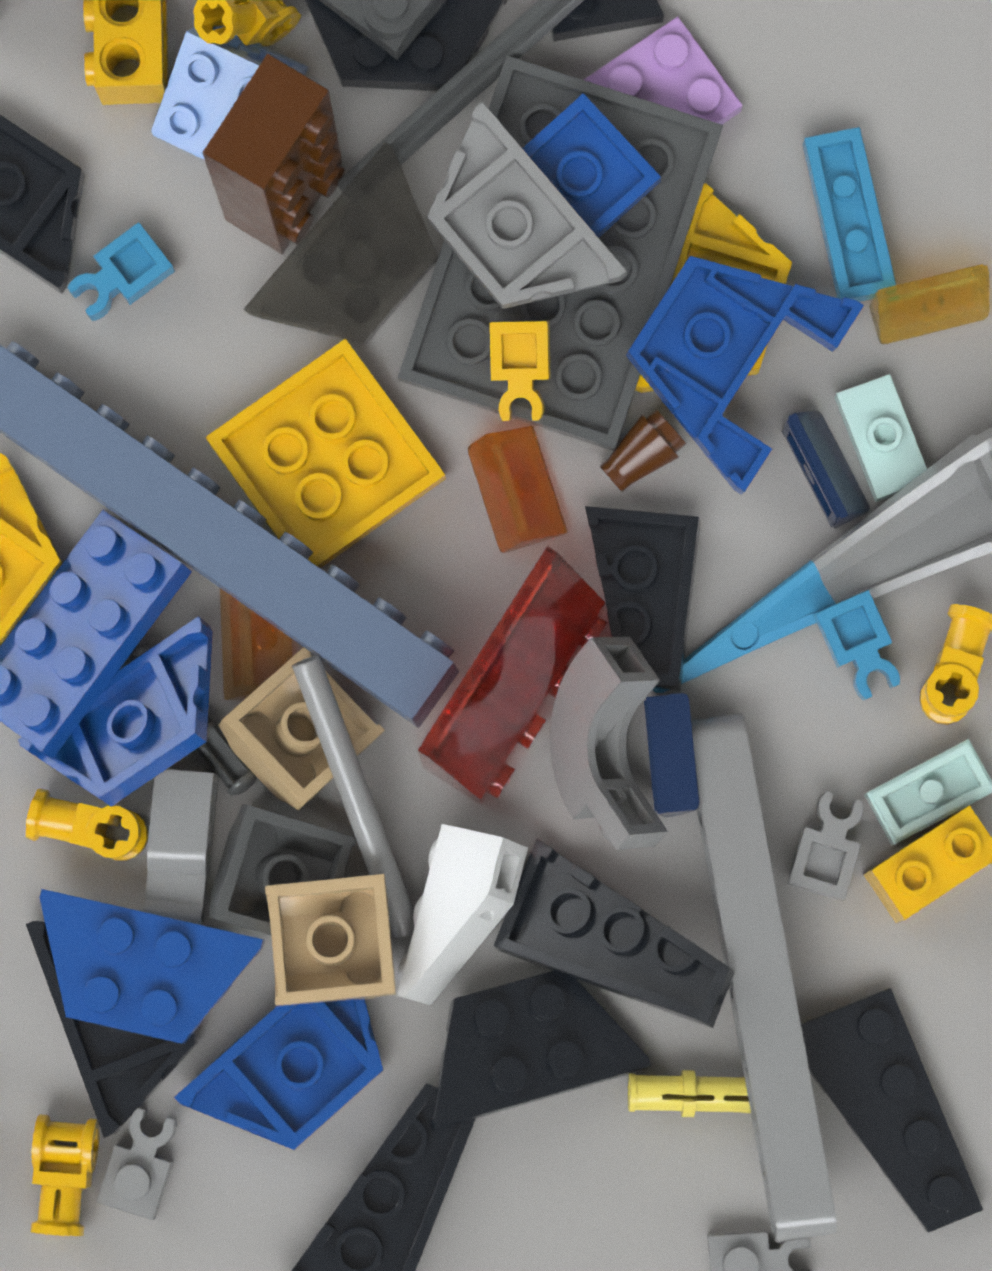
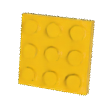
(326, 455)

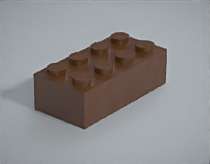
(275, 155)

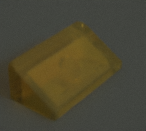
(931, 304)

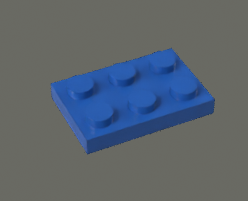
(592, 165)

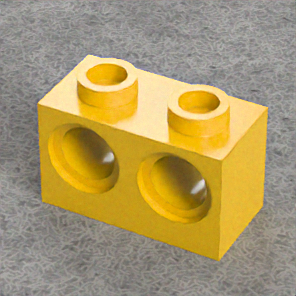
(138, 39)
(932, 865)

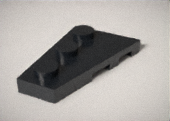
(648, 581)

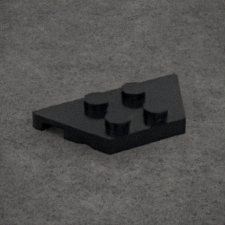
(428, 61)
(37, 205)
(527, 1046)
(115, 1064)

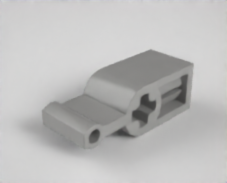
(180, 844)

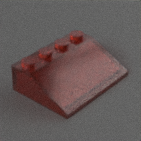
(513, 679)

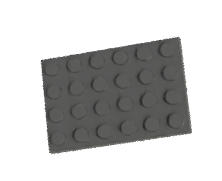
(589, 327)

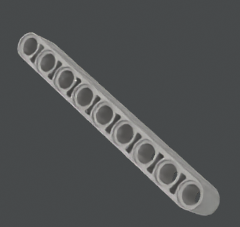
(762, 983)

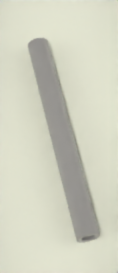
(354, 789)

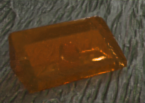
(516, 488)
(249, 648)

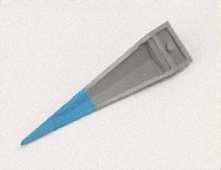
(913, 535)

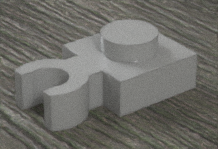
(824, 857)
(135, 1174)
(750, 1252)

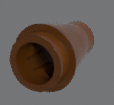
(643, 450)

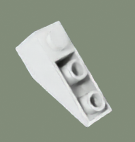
(464, 899)

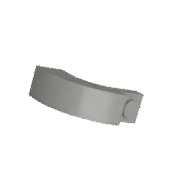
(590, 741)

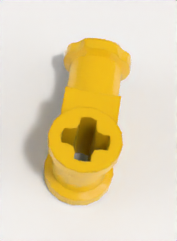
(248, 19)
(957, 664)
(85, 825)
(62, 1173)

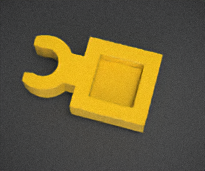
(520, 355)

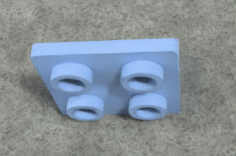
(205, 87)

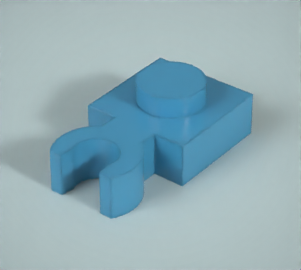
(128, 266)
(855, 635)

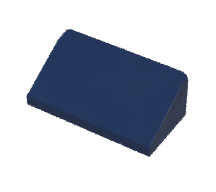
(825, 467)
(671, 754)

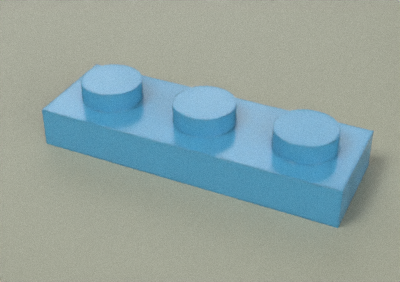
(848, 214)

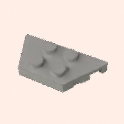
(514, 222)

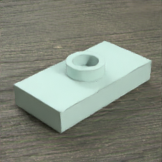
(881, 436)
(930, 792)

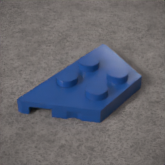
(142, 719)
(139, 966)
(290, 1071)

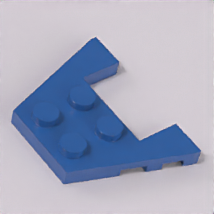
(708, 341)

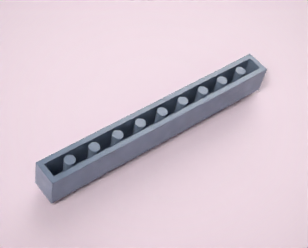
(222, 540)

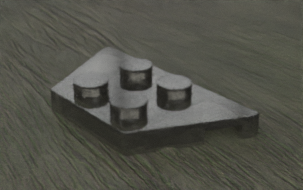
(354, 259)

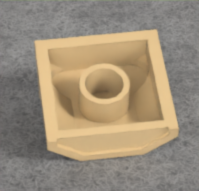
(279, 741)
(331, 940)

